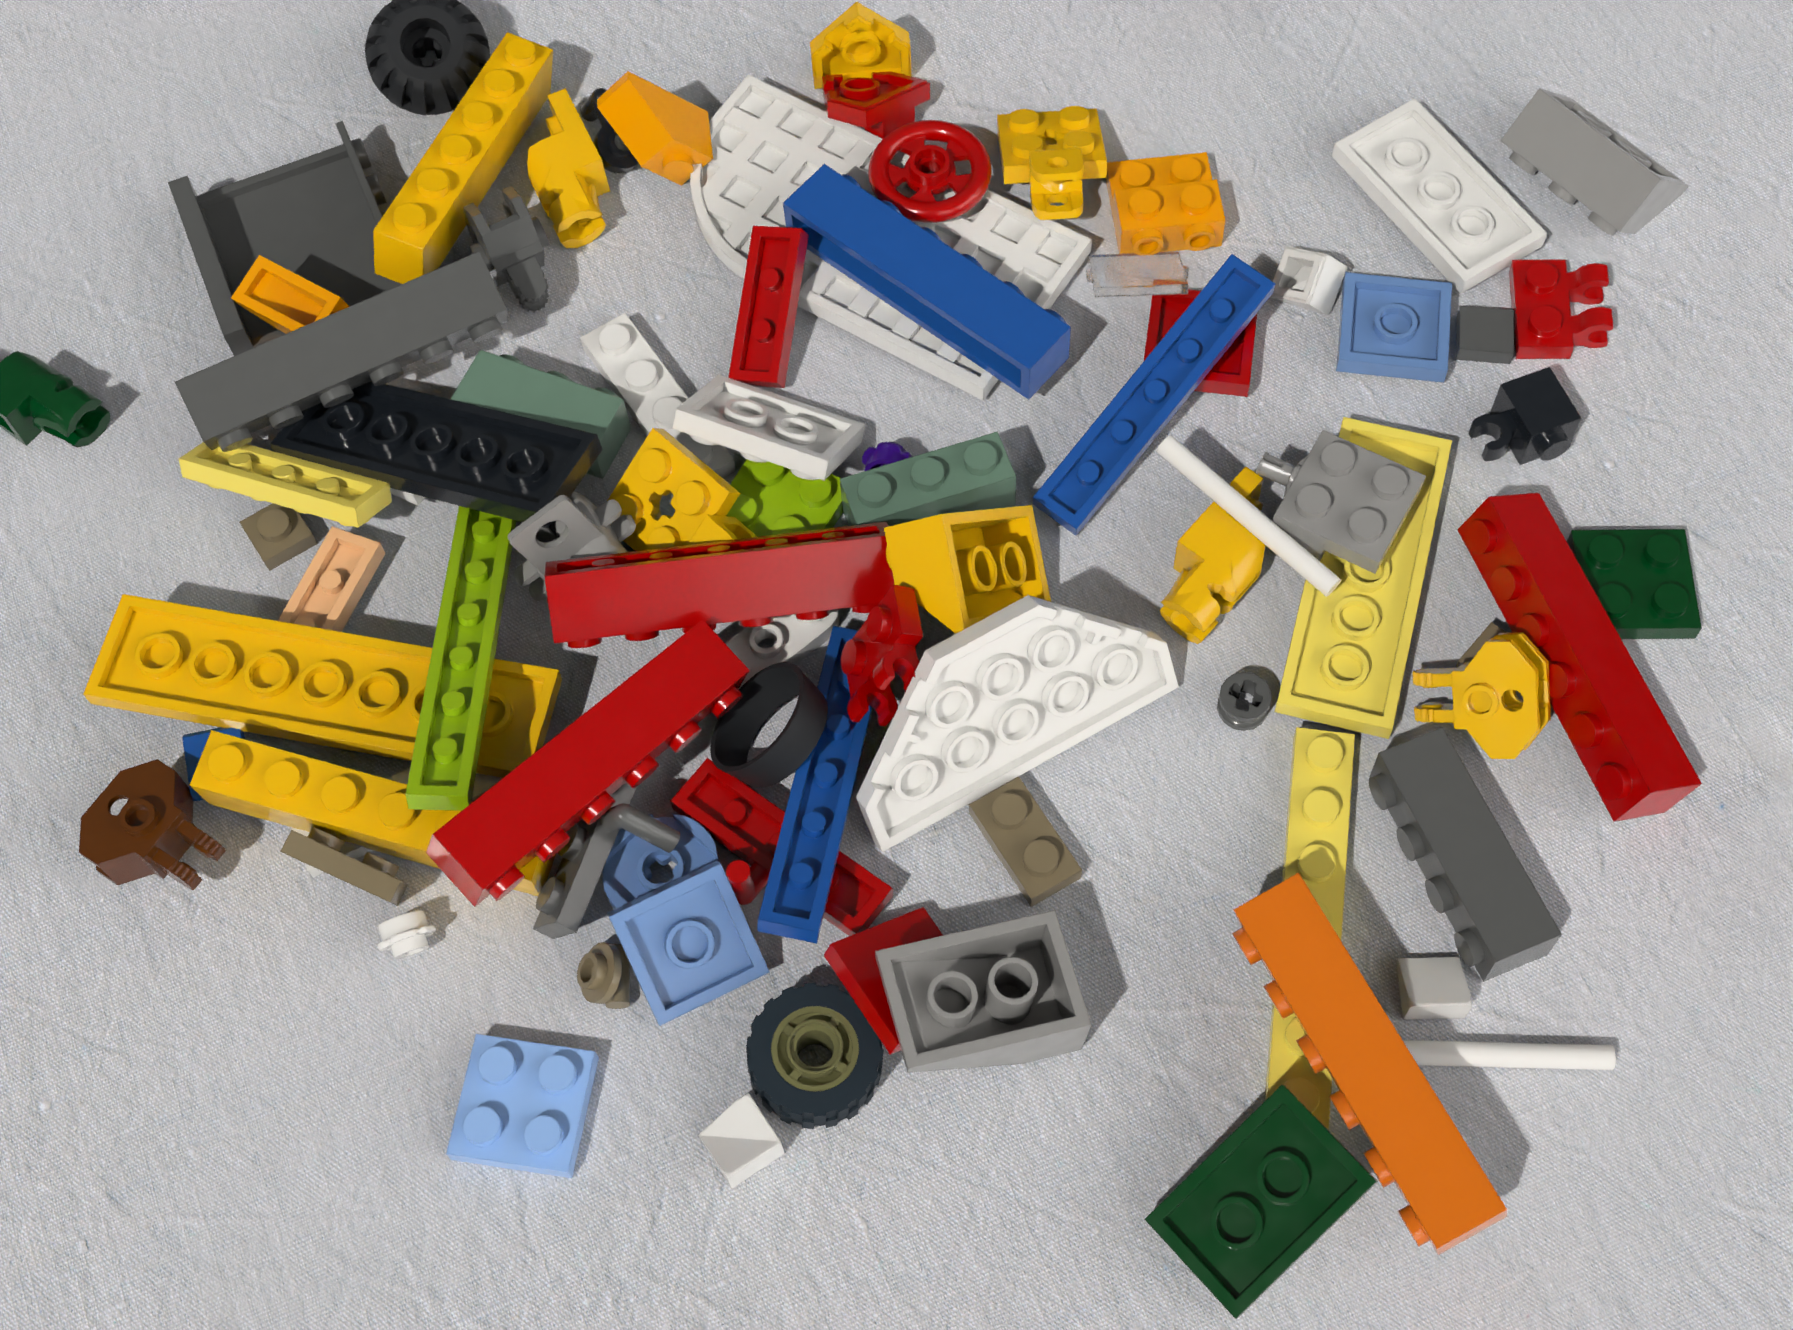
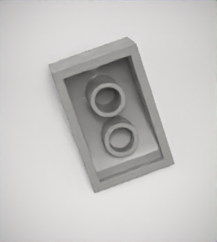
(985, 996)

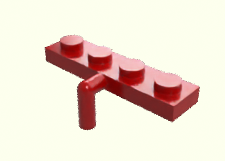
(751, 829)

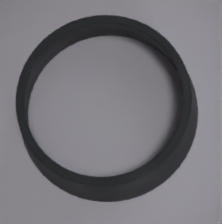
(760, 698)

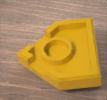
(860, 45)

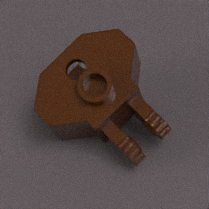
(149, 830)

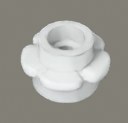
(405, 934)

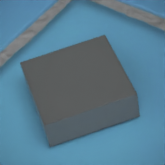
(1485, 334)

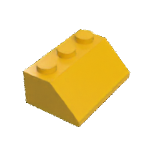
(968, 562)

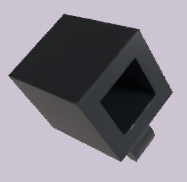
(1530, 418)

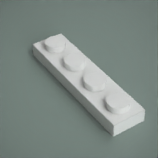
(646, 386)

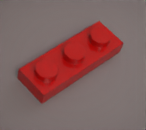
(768, 306)

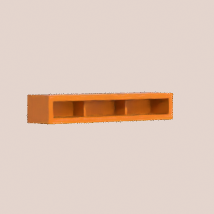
(1370, 1065)

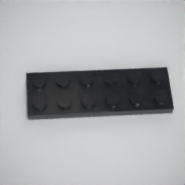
(445, 449)

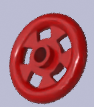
(930, 170)

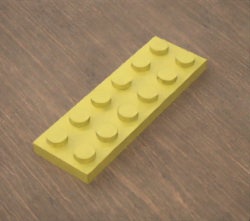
(1356, 642)

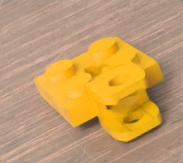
(1052, 155)
(699, 497)

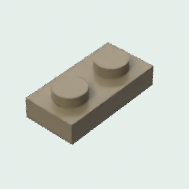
(1025, 841)
(325, 854)

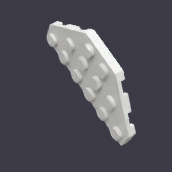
(1003, 704)

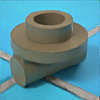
(605, 976)

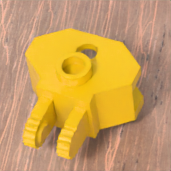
(1487, 697)

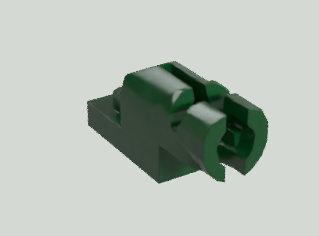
(43, 399)

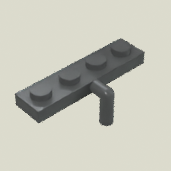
(567, 895)

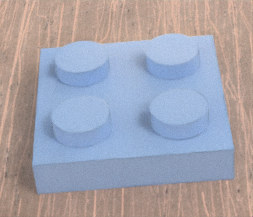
(523, 1106)

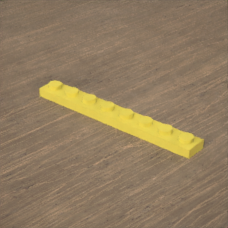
(1318, 851)

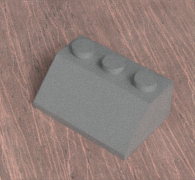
(1590, 163)

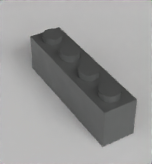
(1462, 855)

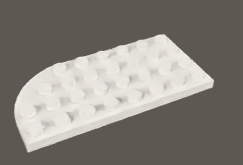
(775, 142)

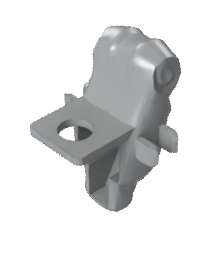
(576, 532)

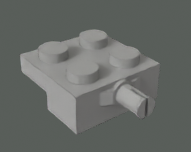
(1343, 500)

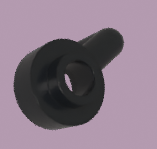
(604, 141)

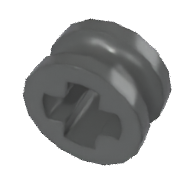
(1231, 690)

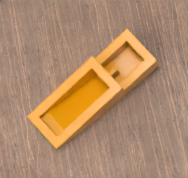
(284, 297)

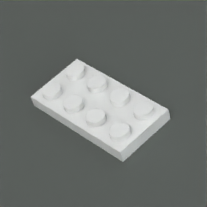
(1438, 195)

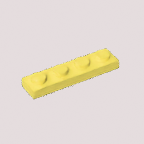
(288, 482)

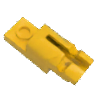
(568, 175)
(1215, 565)

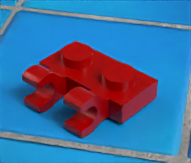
(1542, 310)
(879, 651)

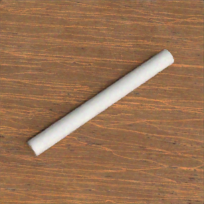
(1248, 515)
(1512, 1055)

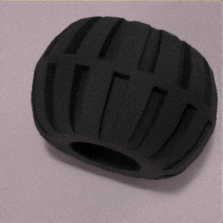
(404, 34)

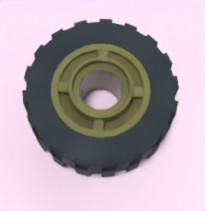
(806, 1092)

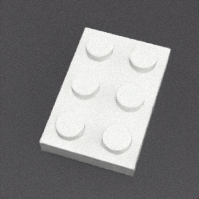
(769, 427)

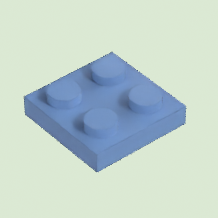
(1394, 327)
(688, 942)

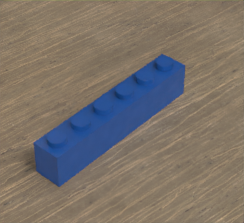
(929, 281)

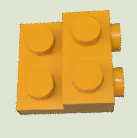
(1165, 204)

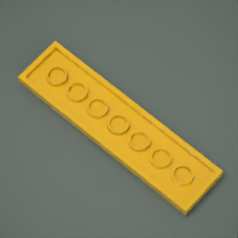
(301, 682)

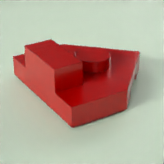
(876, 102)

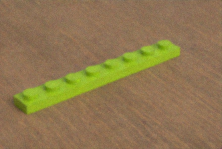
(461, 664)

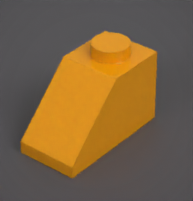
(658, 127)

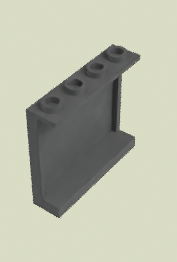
(302, 216)

